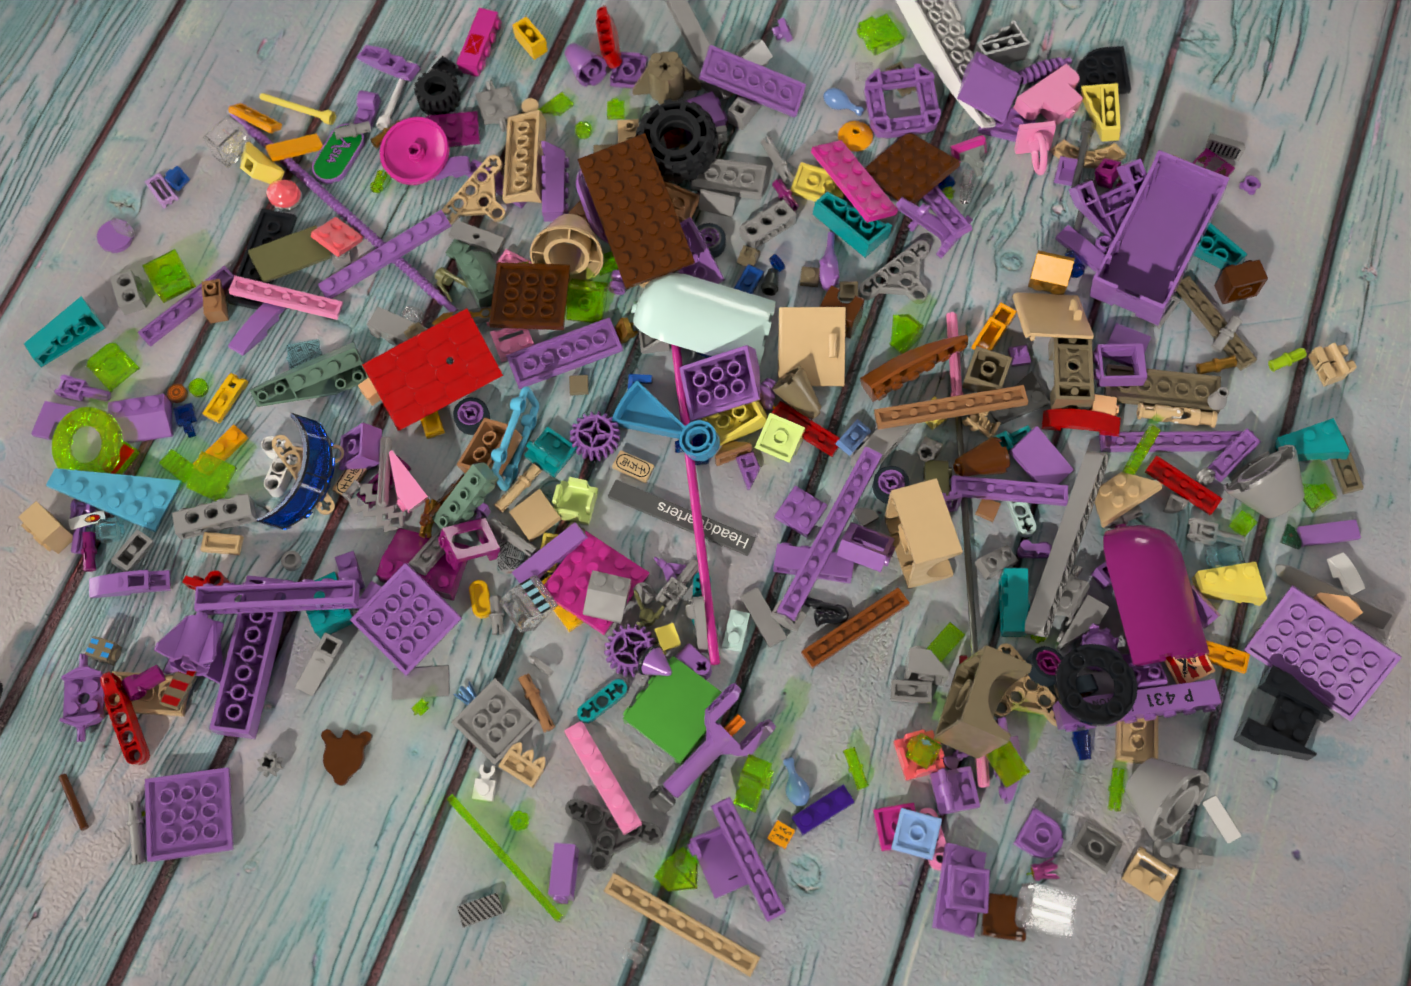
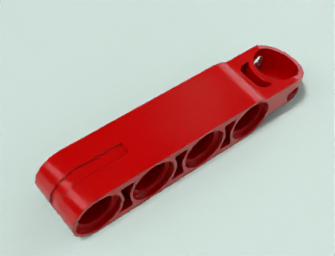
(608, 38)
(111, 690)

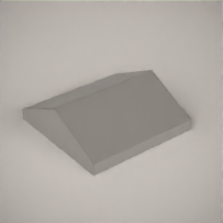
(1095, 848)

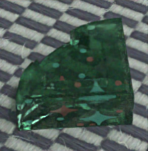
(1291, 537)

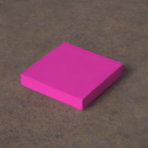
(886, 823)

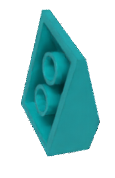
(328, 620)

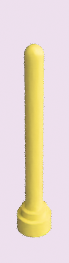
(328, 117)

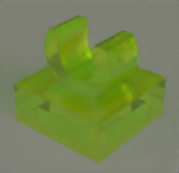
(615, 109)
(1243, 523)

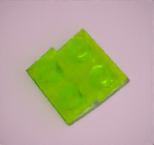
(210, 476)

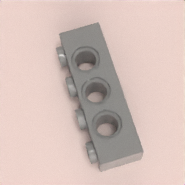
(243, 515)

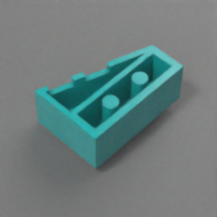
(1013, 601)

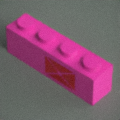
(479, 42)

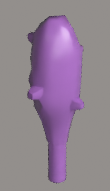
(829, 265)

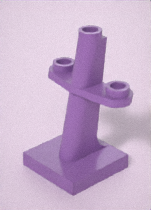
(932, 223)

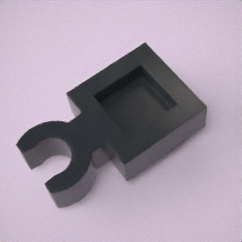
(445, 64)

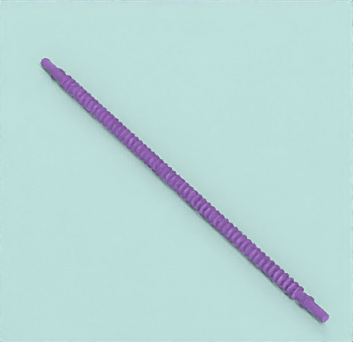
(348, 216)

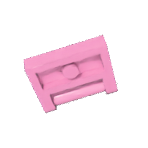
(512, 344)

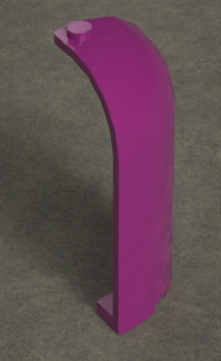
(1153, 595)

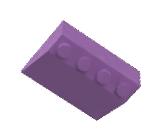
(721, 382)

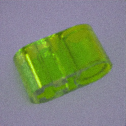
(177, 465)

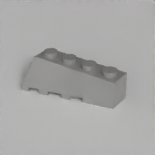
(755, 52)

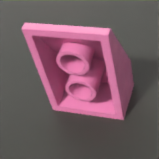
(407, 489)

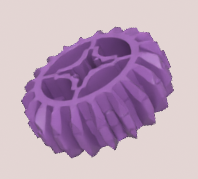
(580, 432)
(623, 653)

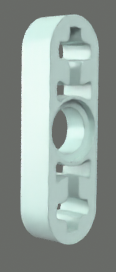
(1016, 517)

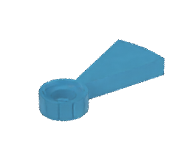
(644, 413)

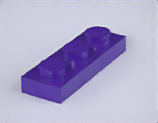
(823, 810)

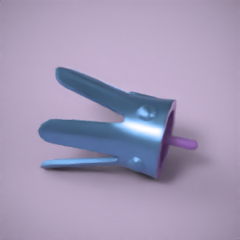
(468, 695)

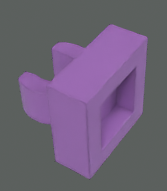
(782, 30)
(1019, 355)
(482, 510)

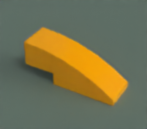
(995, 327)

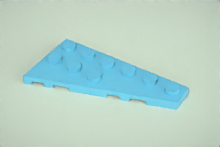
(125, 496)

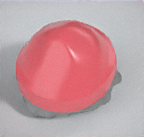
(284, 194)

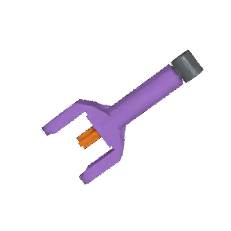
(717, 743)

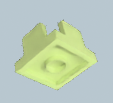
(780, 438)
(575, 500)

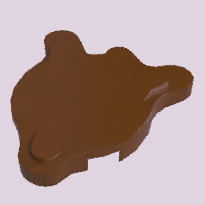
(344, 754)

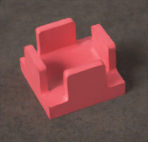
(911, 769)

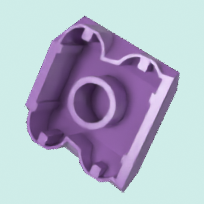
(629, 71)

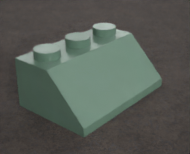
(479, 274)

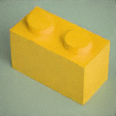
(530, 38)

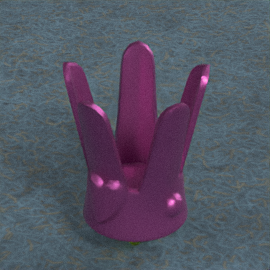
(1038, 870)

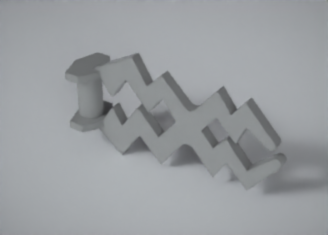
(378, 512)

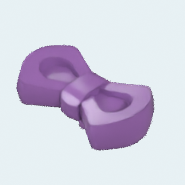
(952, 761)

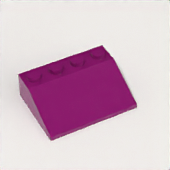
(404, 548)

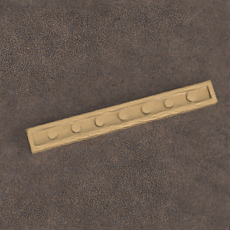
(682, 924)

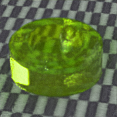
(198, 387)

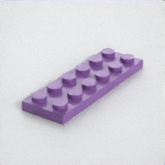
(752, 81)
(564, 353)

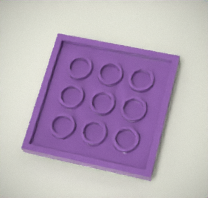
(406, 619)
(188, 814)

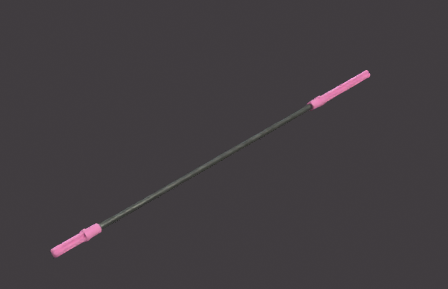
(956, 390)

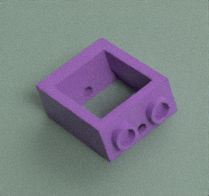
(1112, 350)
(866, 547)
(563, 873)

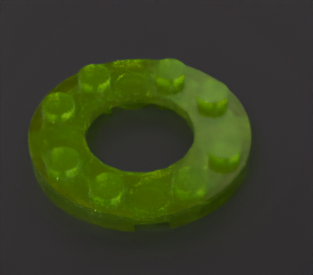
(106, 427)

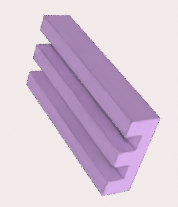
(167, 199)

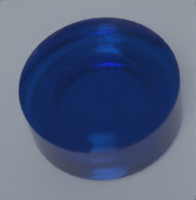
(777, 263)

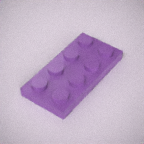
(705, 265)
(953, 920)

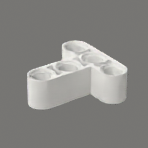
(274, 476)

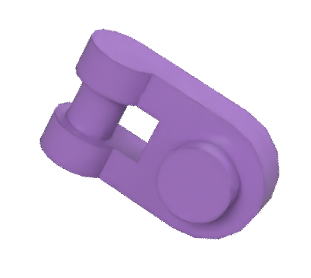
(1031, 550)

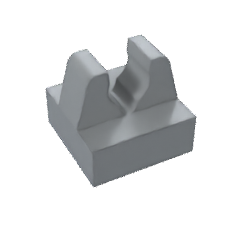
(645, 592)

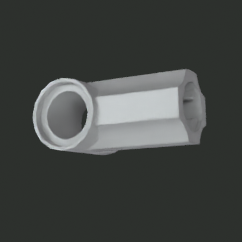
(929, 449)

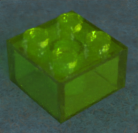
(169, 275)

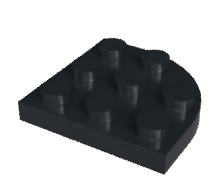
(1104, 66)

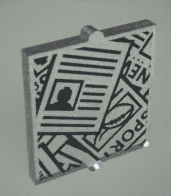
(509, 557)

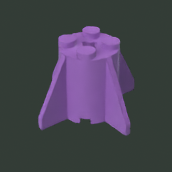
(194, 647)

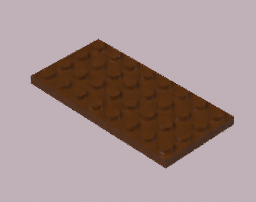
(636, 211)

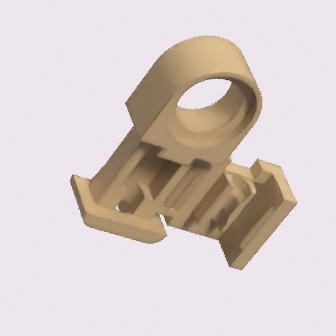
(980, 422)

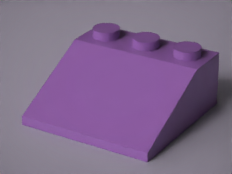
(989, 86)

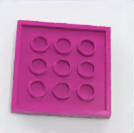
(571, 579)

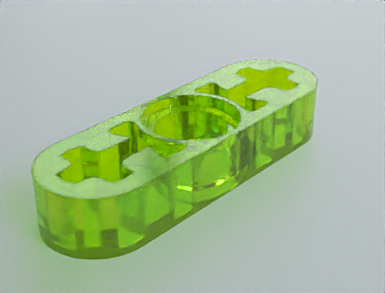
(1141, 450)

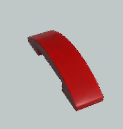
(1082, 420)

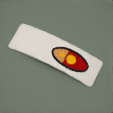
(86, 519)

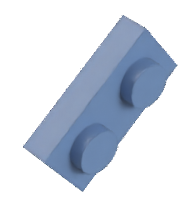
(853, 437)

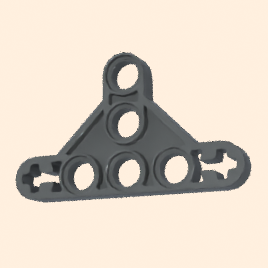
(598, 829)

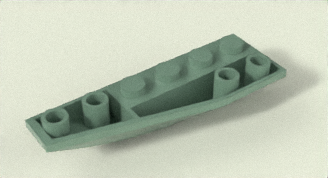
(314, 379)

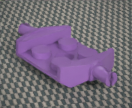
(76, 685)

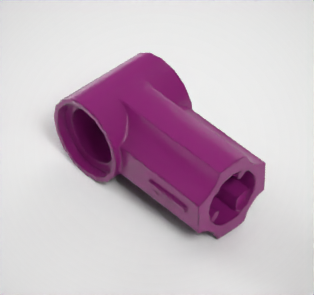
(138, 685)

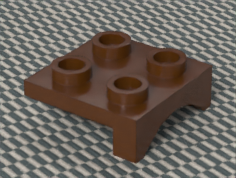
(1000, 919)

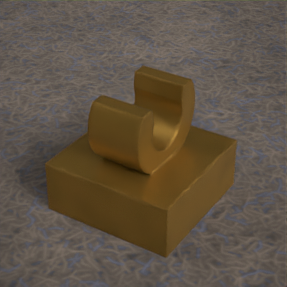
(624, 330)

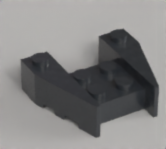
(1288, 720)

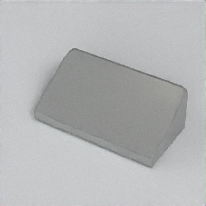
(717, 203)

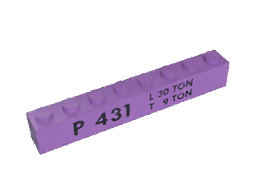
(1153, 702)

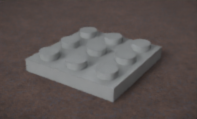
(494, 721)

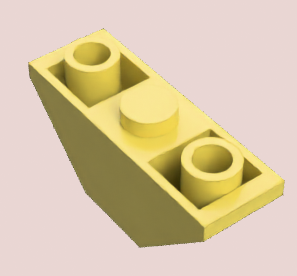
(259, 165)

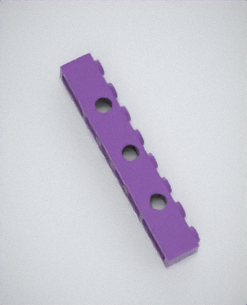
(261, 597)

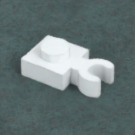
(485, 787)

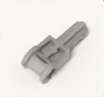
(1208, 533)
(676, 588)

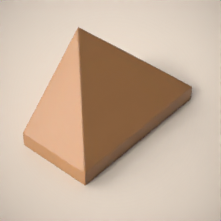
(731, 450)

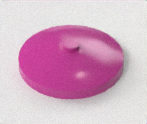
(414, 151)

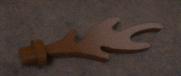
(427, 518)

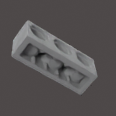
(776, 225)

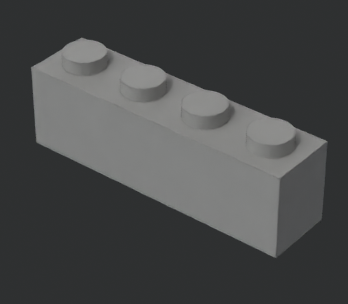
(389, 326)
(882, 441)

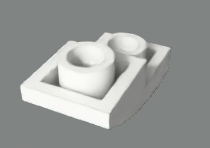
(1344, 569)

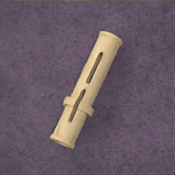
(523, 482)

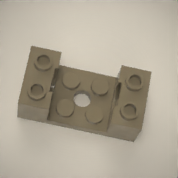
(1071, 387)

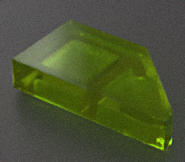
(557, 105)

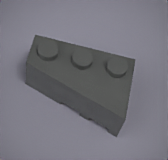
(1005, 46)

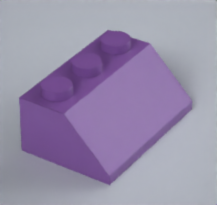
(143, 417)

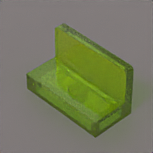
(1007, 764)

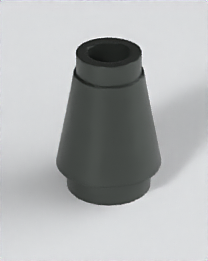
(770, 283)

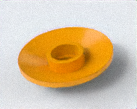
(853, 141)

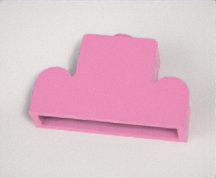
(1051, 97)

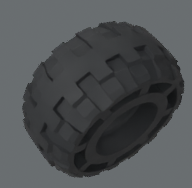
(697, 155)

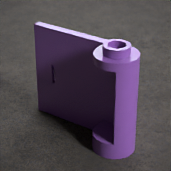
(717, 862)

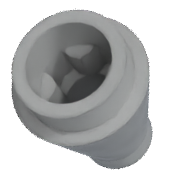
(1218, 399)

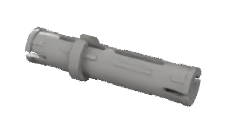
(779, 164)
(506, 532)
(136, 832)

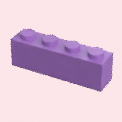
(790, 558)

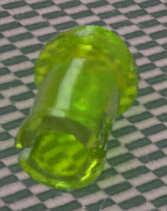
(377, 184)

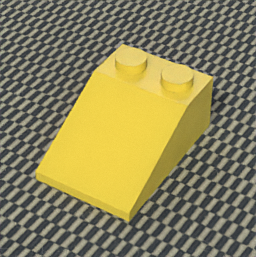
(738, 421)

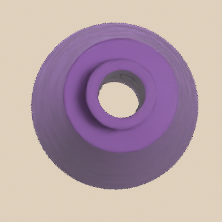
(585, 64)

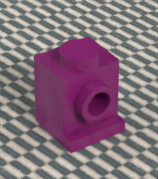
(1107, 173)

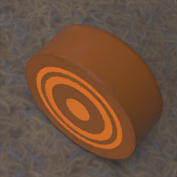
(177, 393)

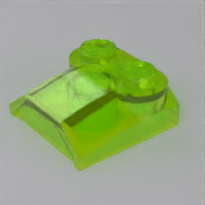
(111, 365)

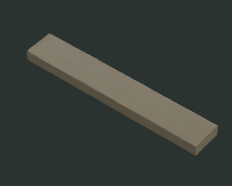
(1213, 321)

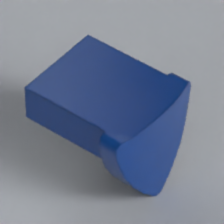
(644, 379)

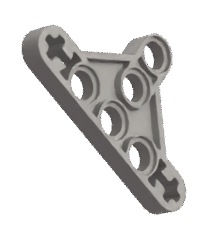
(893, 280)

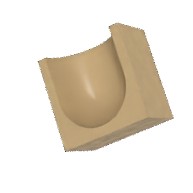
(922, 532)

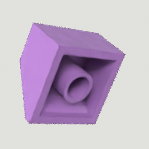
(361, 447)

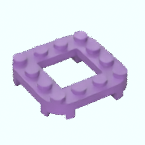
(896, 79)

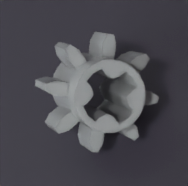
(275, 765)

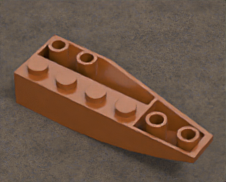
(909, 365)

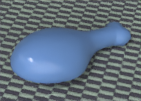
(839, 100)
(796, 787)

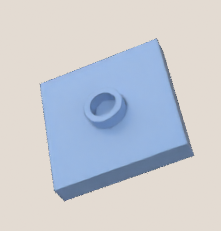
(916, 834)

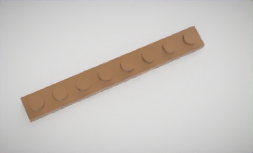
(950, 407)

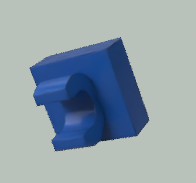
(176, 178)

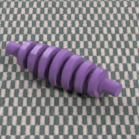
(1042, 69)

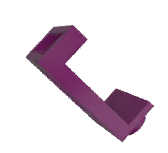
(454, 555)

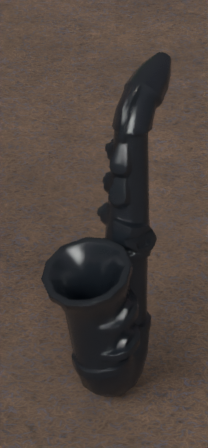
(829, 612)

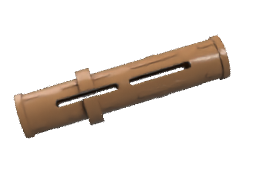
(536, 702)

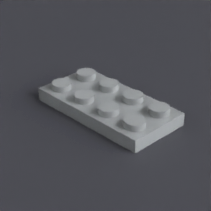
(732, 179)

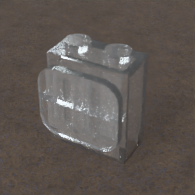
(1045, 911)

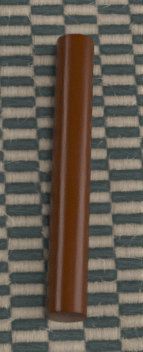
(73, 802)

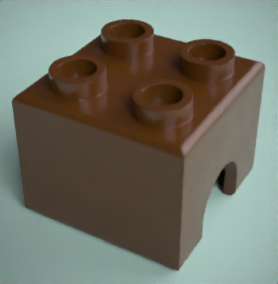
(853, 309)

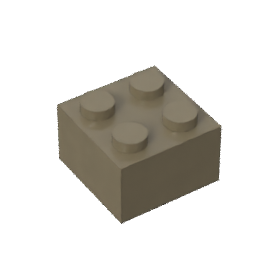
(986, 370)

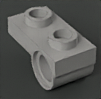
(996, 561)

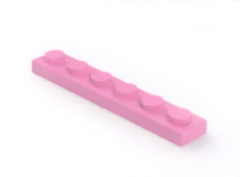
(285, 297)
(603, 778)

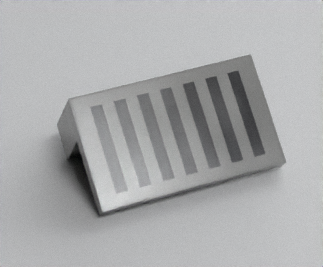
(1225, 147)

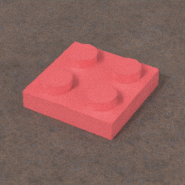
(336, 236)

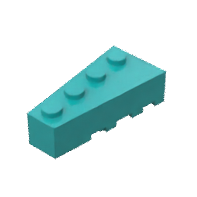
(850, 225)
(1219, 249)
(64, 332)

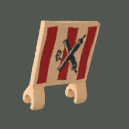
(1189, 669)

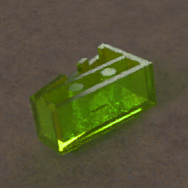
(753, 781)

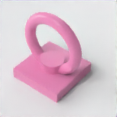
(1034, 139)

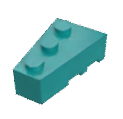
(1317, 442)

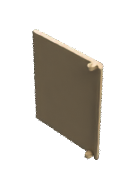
(1051, 316)
(814, 341)

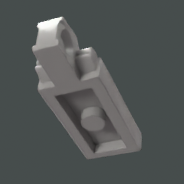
(1180, 855)

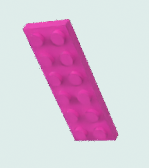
(854, 181)

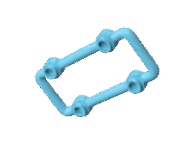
(529, 422)

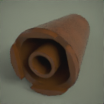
(984, 459)

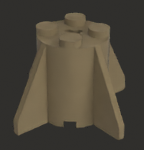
(666, 78)

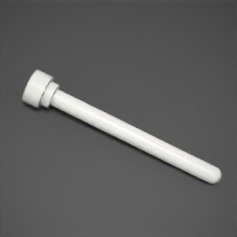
(385, 120)

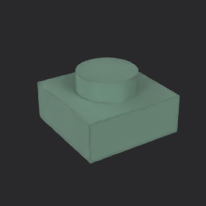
(457, 248)

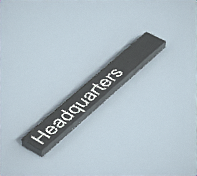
(680, 517)

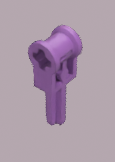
(78, 389)
(79, 508)

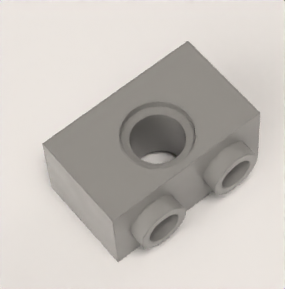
(132, 551)

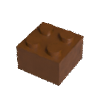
(1241, 281)

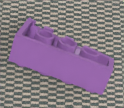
(554, 182)

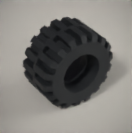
(433, 82)

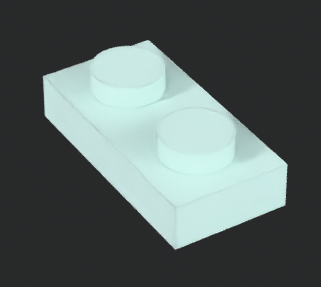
(736, 630)

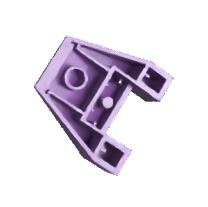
(1110, 208)

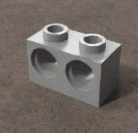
(125, 294)

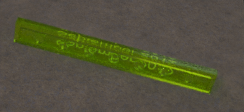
(503, 856)

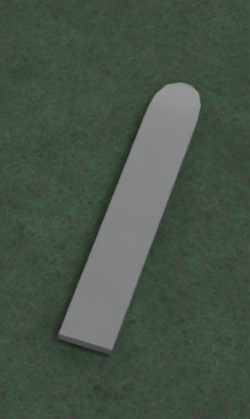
(1313, 586)

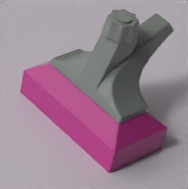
(971, 152)

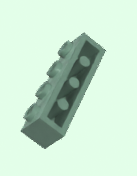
(466, 496)

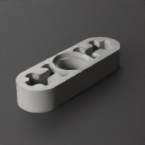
(700, 624)

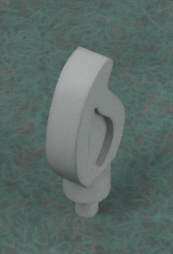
(542, 666)

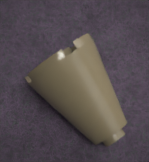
(798, 392)

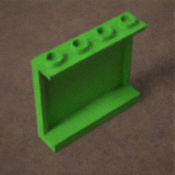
(673, 710)

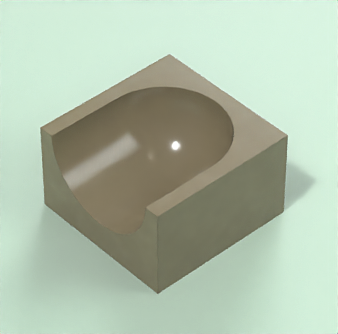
(973, 700)

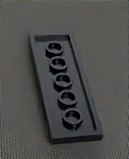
(269, 227)

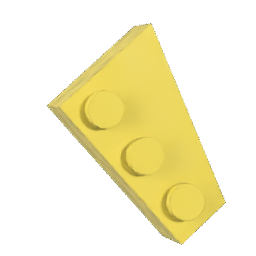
(1103, 109)
(1232, 582)

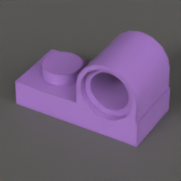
(368, 106)
(349, 567)

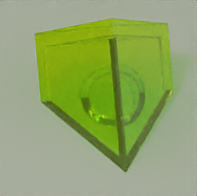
(905, 332)
(1318, 496)
(678, 872)

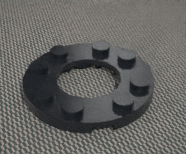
(1120, 672)

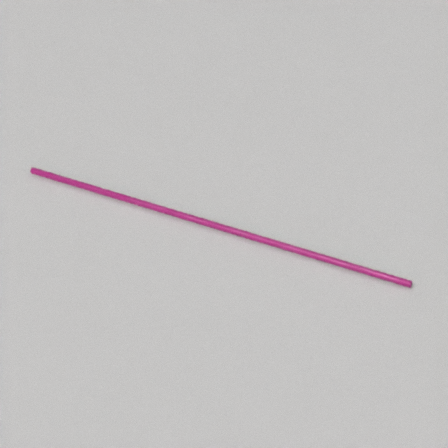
(697, 518)

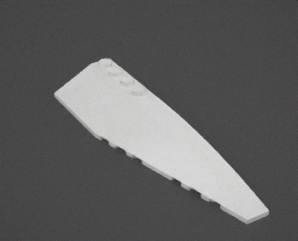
(943, 41)

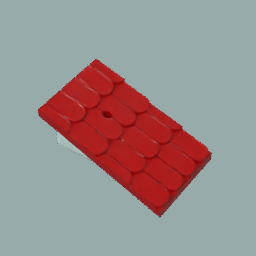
(418, 380)

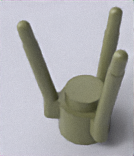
(446, 278)
(647, 615)

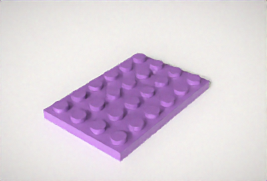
(1323, 652)

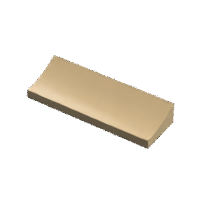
(524, 158)

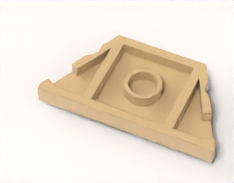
(1123, 494)

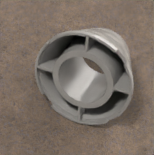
(1269, 483)
(1165, 795)

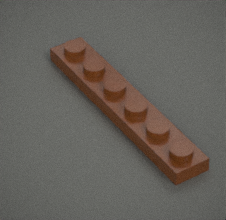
(855, 628)

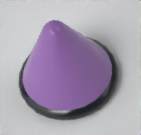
(654, 662)

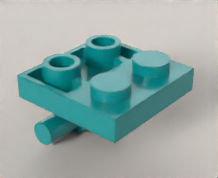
(550, 452)

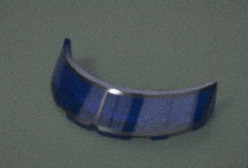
(313, 478)

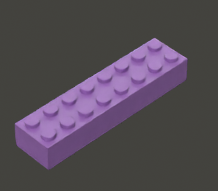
(247, 670)

